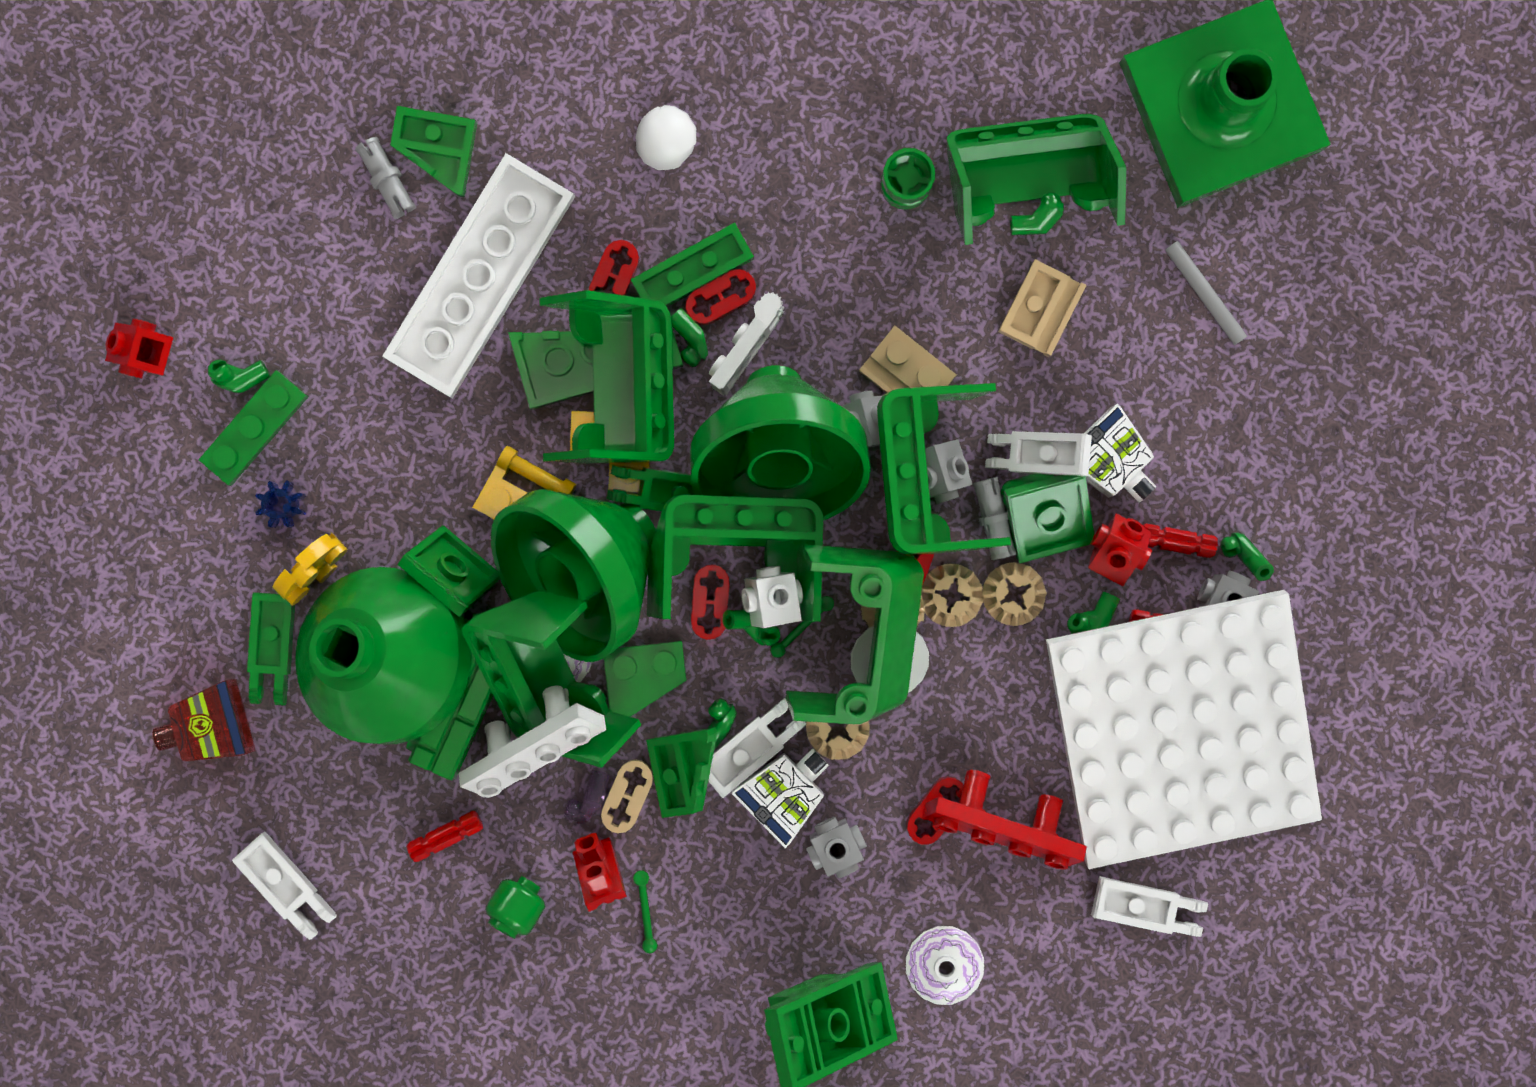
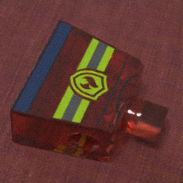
(207, 725)

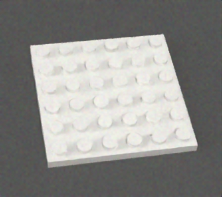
(1185, 728)

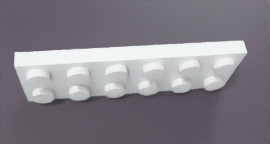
(479, 275)

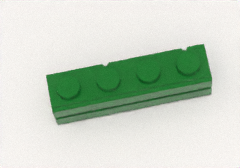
(448, 744)

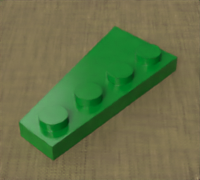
(558, 366)

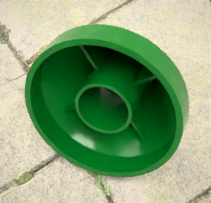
(781, 443)
(578, 552)
(381, 657)

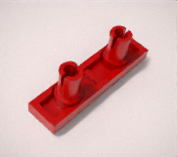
(991, 829)

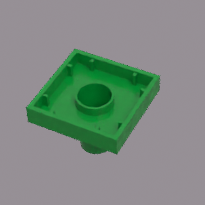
(1205, 131)

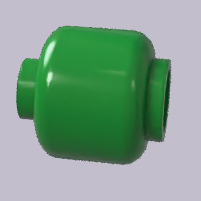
(515, 907)

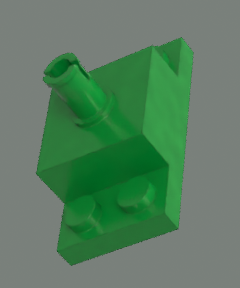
(829, 1023)

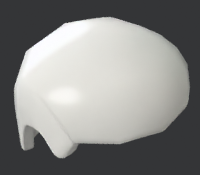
(665, 137)

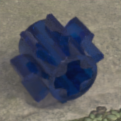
(290, 509)

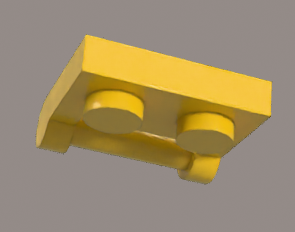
(500, 493)

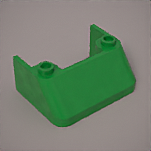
(1033, 159)
(629, 378)
(902, 421)
(771, 523)
(893, 587)
(522, 659)

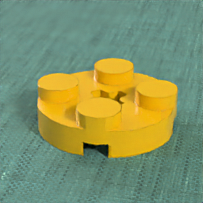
(312, 563)

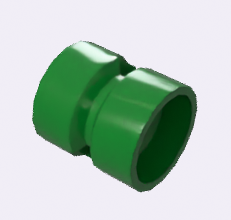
(907, 178)

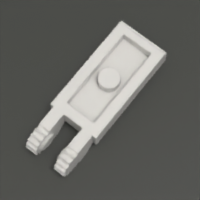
(747, 343)
(1043, 453)
(749, 750)
(282, 883)
(1144, 907)

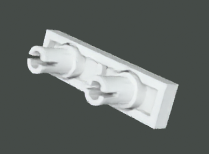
(516, 760)

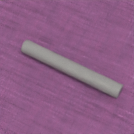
(1206, 293)

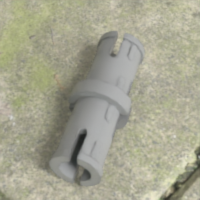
(385, 177)
(993, 516)

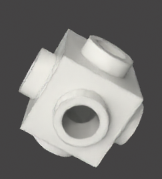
(772, 597)

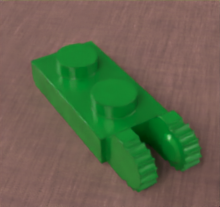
(654, 489)
(270, 645)

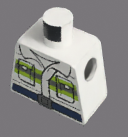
(1118, 456)
(783, 794)

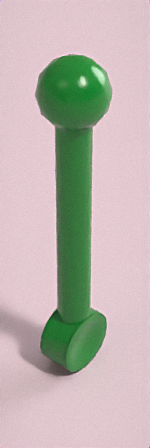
(778, 650)
(641, 879)

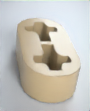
(618, 792)

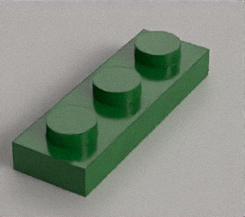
(694, 266)
(253, 428)

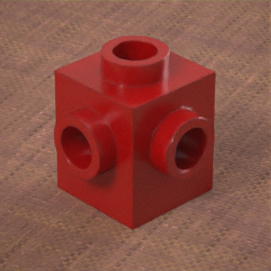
(138, 348)
(1120, 549)

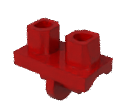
(598, 871)

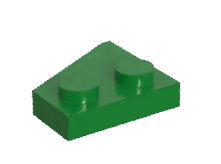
(436, 144)
(643, 675)
(682, 770)

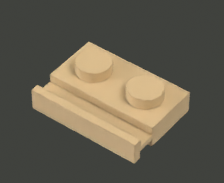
(1042, 308)
(904, 364)

